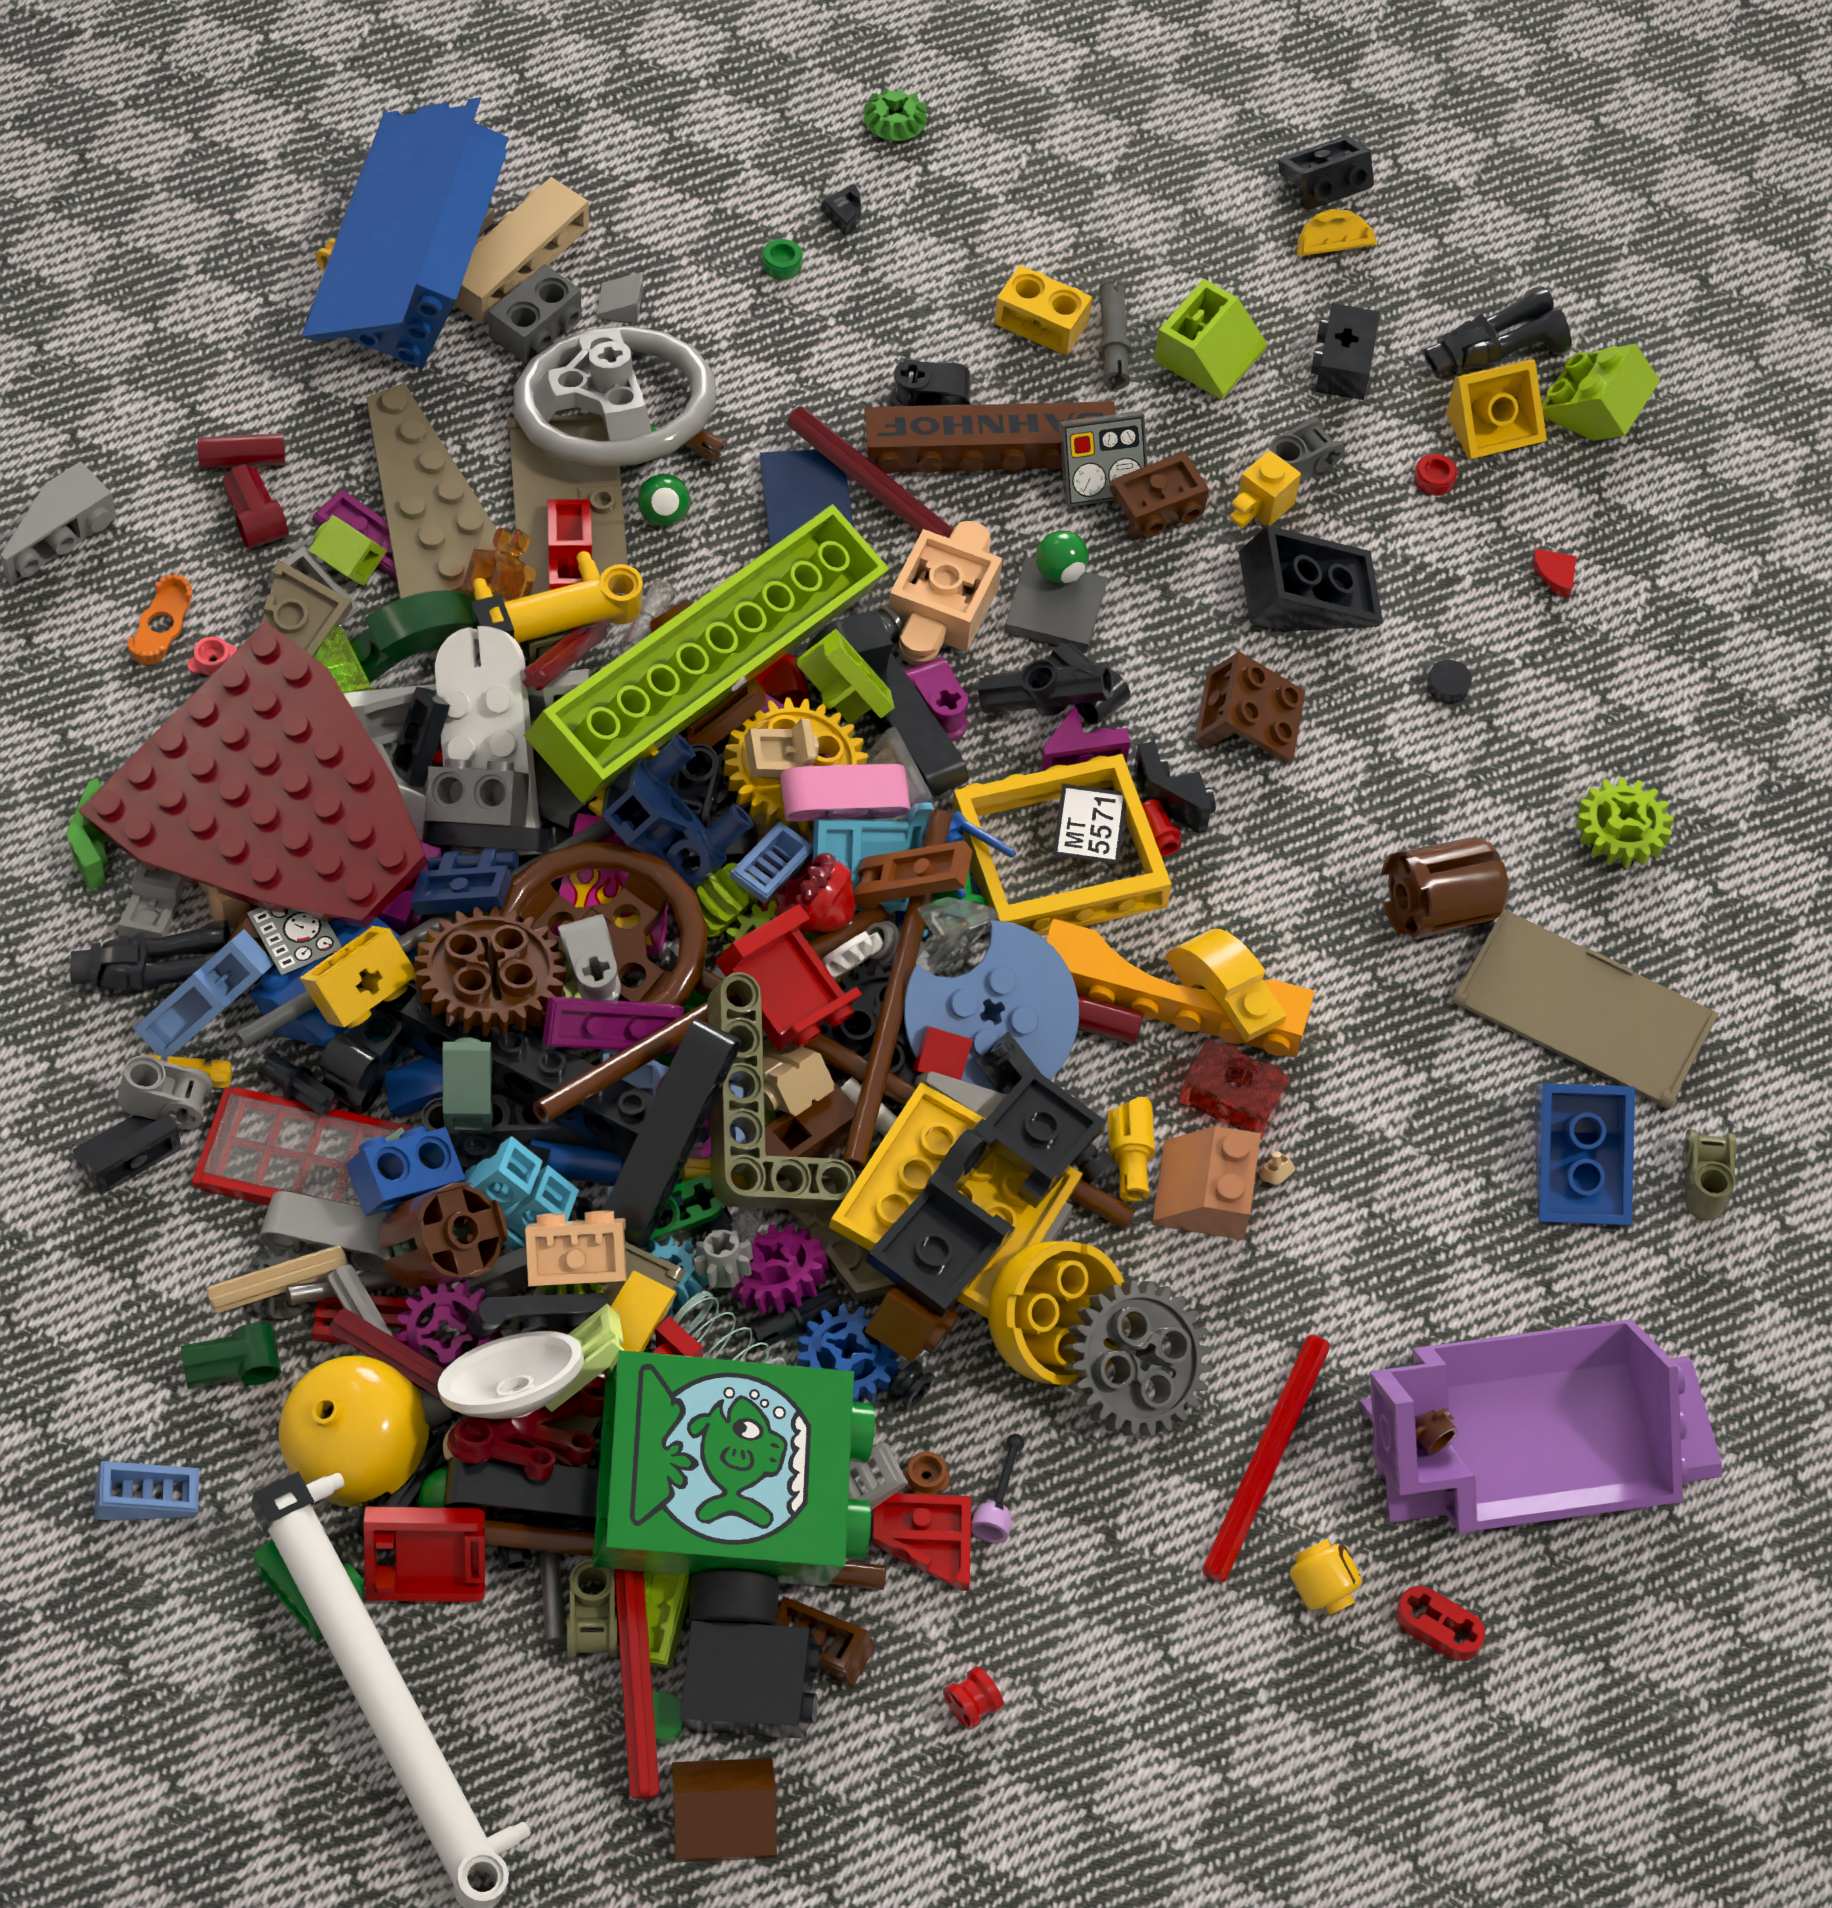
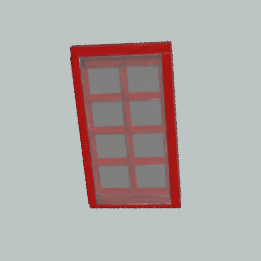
(278, 1145)

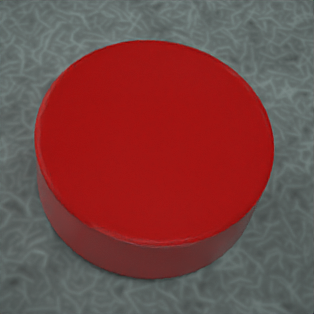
(1435, 474)

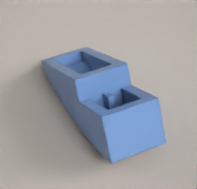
(204, 995)

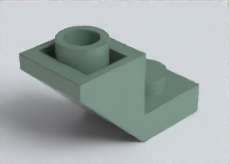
(467, 1086)

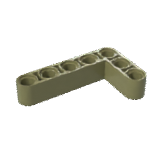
(748, 1116)

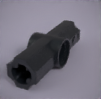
(1046, 687)

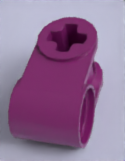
(942, 695)

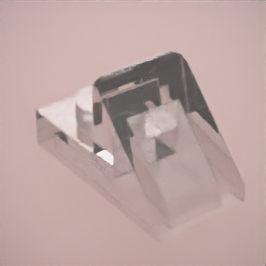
(955, 929)

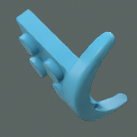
(859, 838)

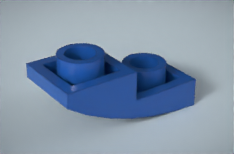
(413, 1086)

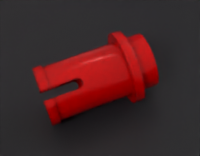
(1165, 835)

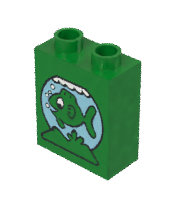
(730, 1468)

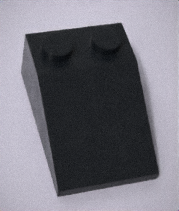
(1308, 583)

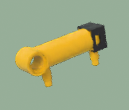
(565, 606)

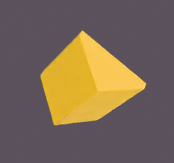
(1497, 409)

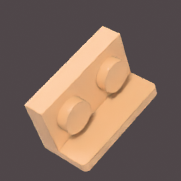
(576, 1250)

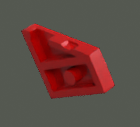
(927, 1534)

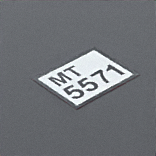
(1090, 824)

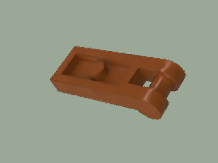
(912, 873)

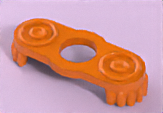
(171, 600)

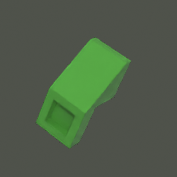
(86, 843)

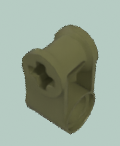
(1708, 1165)
(592, 1617)

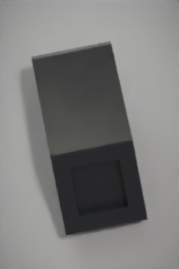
(1182, 796)

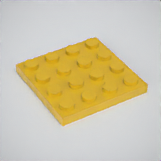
(911, 1156)

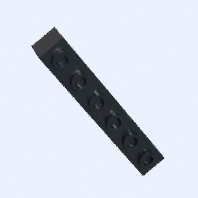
(529, 1070)

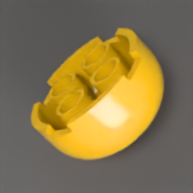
(1038, 1301)
(356, 1422)

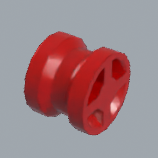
(973, 1698)

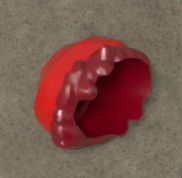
(823, 894)

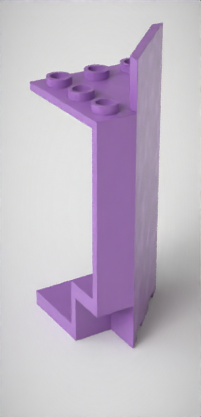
(1543, 1427)

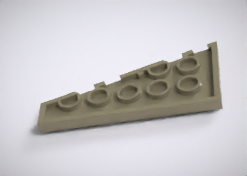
(425, 498)

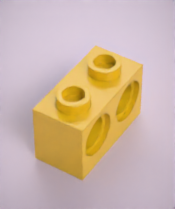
(1043, 310)

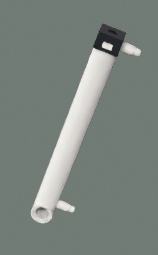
(434, 1793)

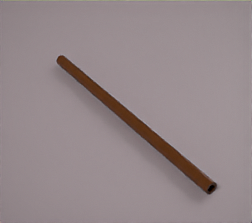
(901, 1092)

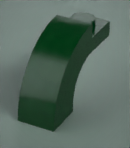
(410, 627)

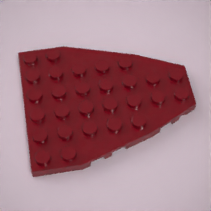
(267, 792)

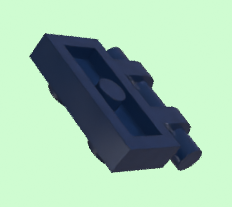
(464, 882)

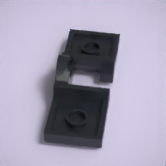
(948, 1238)

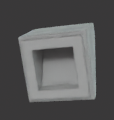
(621, 299)

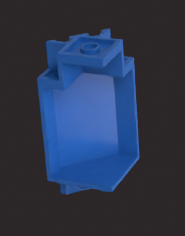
(409, 231)

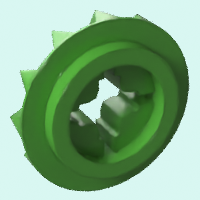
(897, 126)

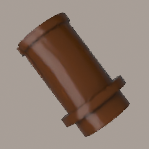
(700, 443)

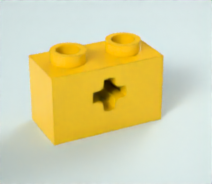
(335, 979)

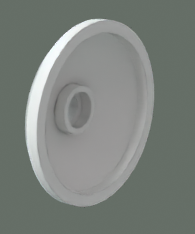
(511, 1375)

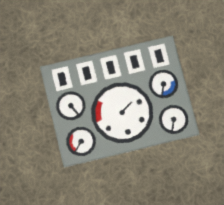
(293, 937)

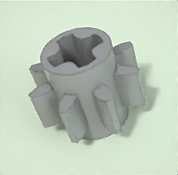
(723, 1258)

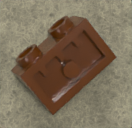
(1160, 495)

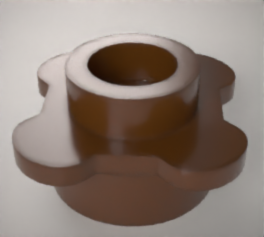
(1435, 1430)

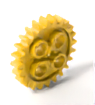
(766, 792)

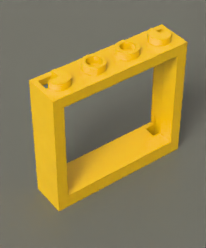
(1079, 906)

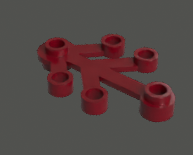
(477, 1441)

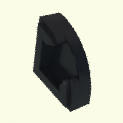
(843, 209)

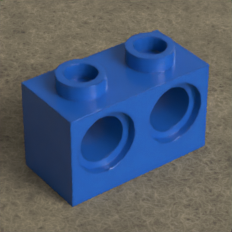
(405, 1170)

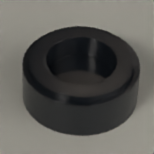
(1449, 681)

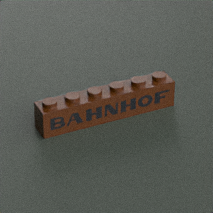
(971, 435)

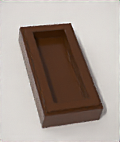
(728, 714)

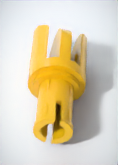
(1132, 1146)

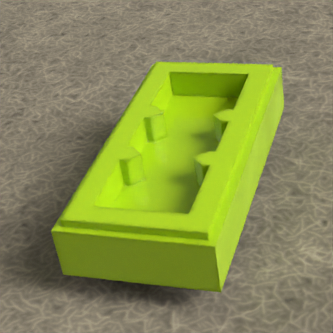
(666, 1608)

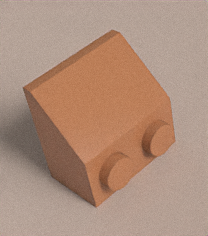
(1207, 1182)

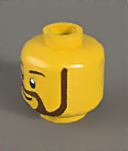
(1326, 1577)

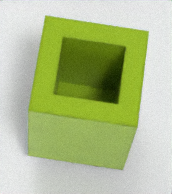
(347, 549)

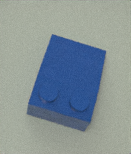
(1584, 1153)

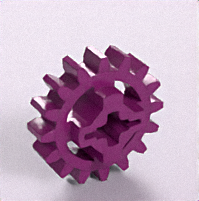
(779, 1271)
(446, 1310)

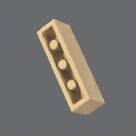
(520, 245)

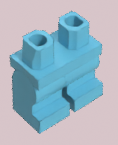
(521, 1188)

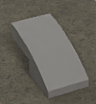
(152, 903)

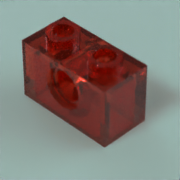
(1245, 1108)

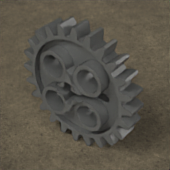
(1151, 1319)

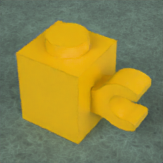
(1266, 491)

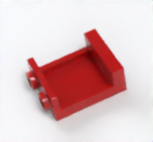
(793, 981)

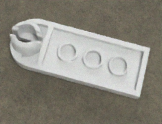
(486, 710)

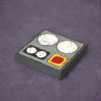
(1099, 451)

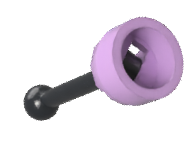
(993, 1519)

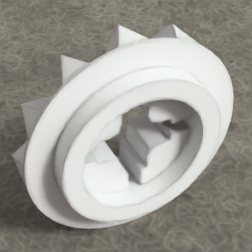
(852, 953)

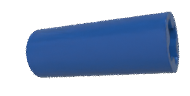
(583, 1162)

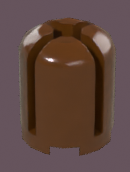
(1445, 887)
(430, 1223)

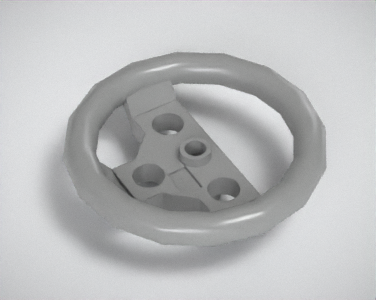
(603, 378)

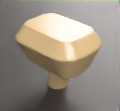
(1277, 1169)

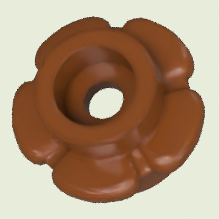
(927, 1463)

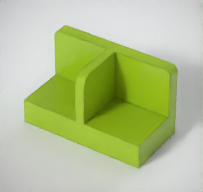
(845, 678)

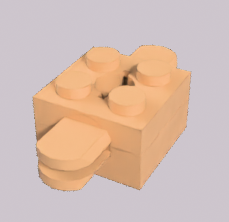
(945, 591)

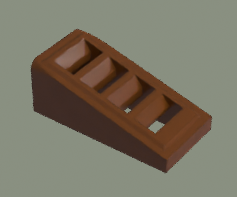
(856, 1654)

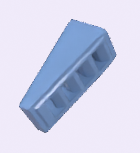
(784, 843)
(129, 1474)

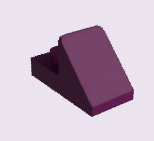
(1072, 746)

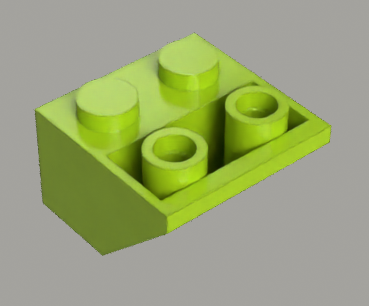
(1210, 340)
(1601, 392)

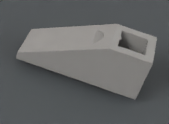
(58, 519)

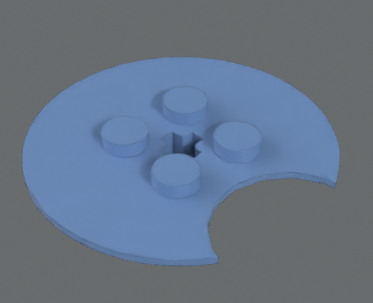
(1014, 989)

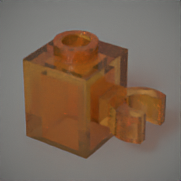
(502, 567)

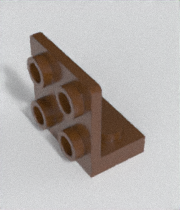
(1252, 703)

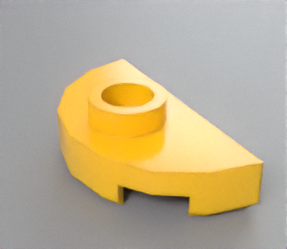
(1334, 232)

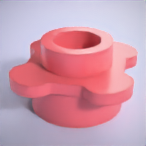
(208, 649)

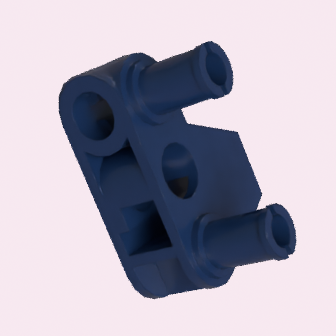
(668, 831)

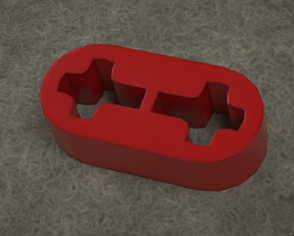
(1440, 1623)

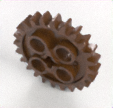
(458, 980)

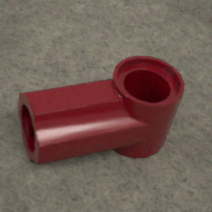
(255, 513)

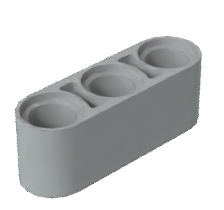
(317, 1224)

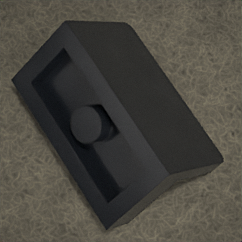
(127, 1150)

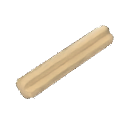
(275, 1279)

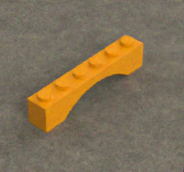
(1110, 978)

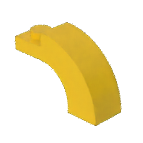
(1232, 976)

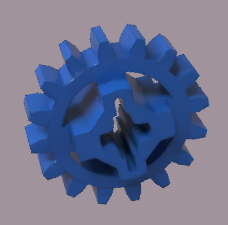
(844, 1336)

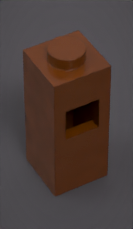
(812, 1132)

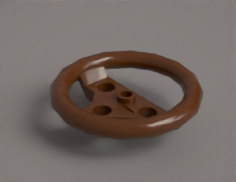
(645, 893)

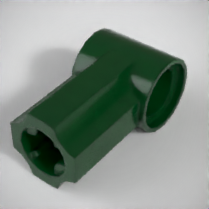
(244, 1356)

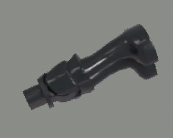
(1477, 342)
(128, 961)

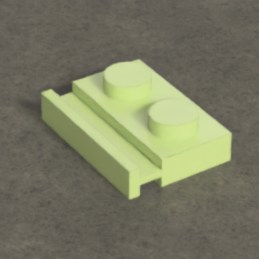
(600, 1342)

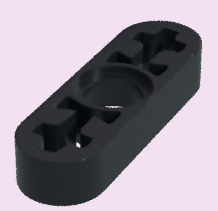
(485, 836)

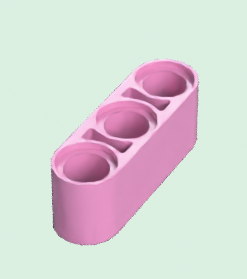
(845, 792)

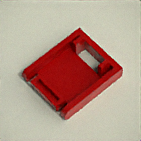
(436, 1554)

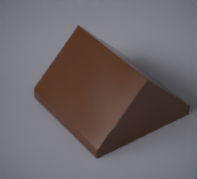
(724, 1810)

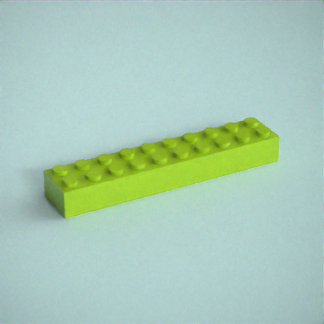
(705, 653)

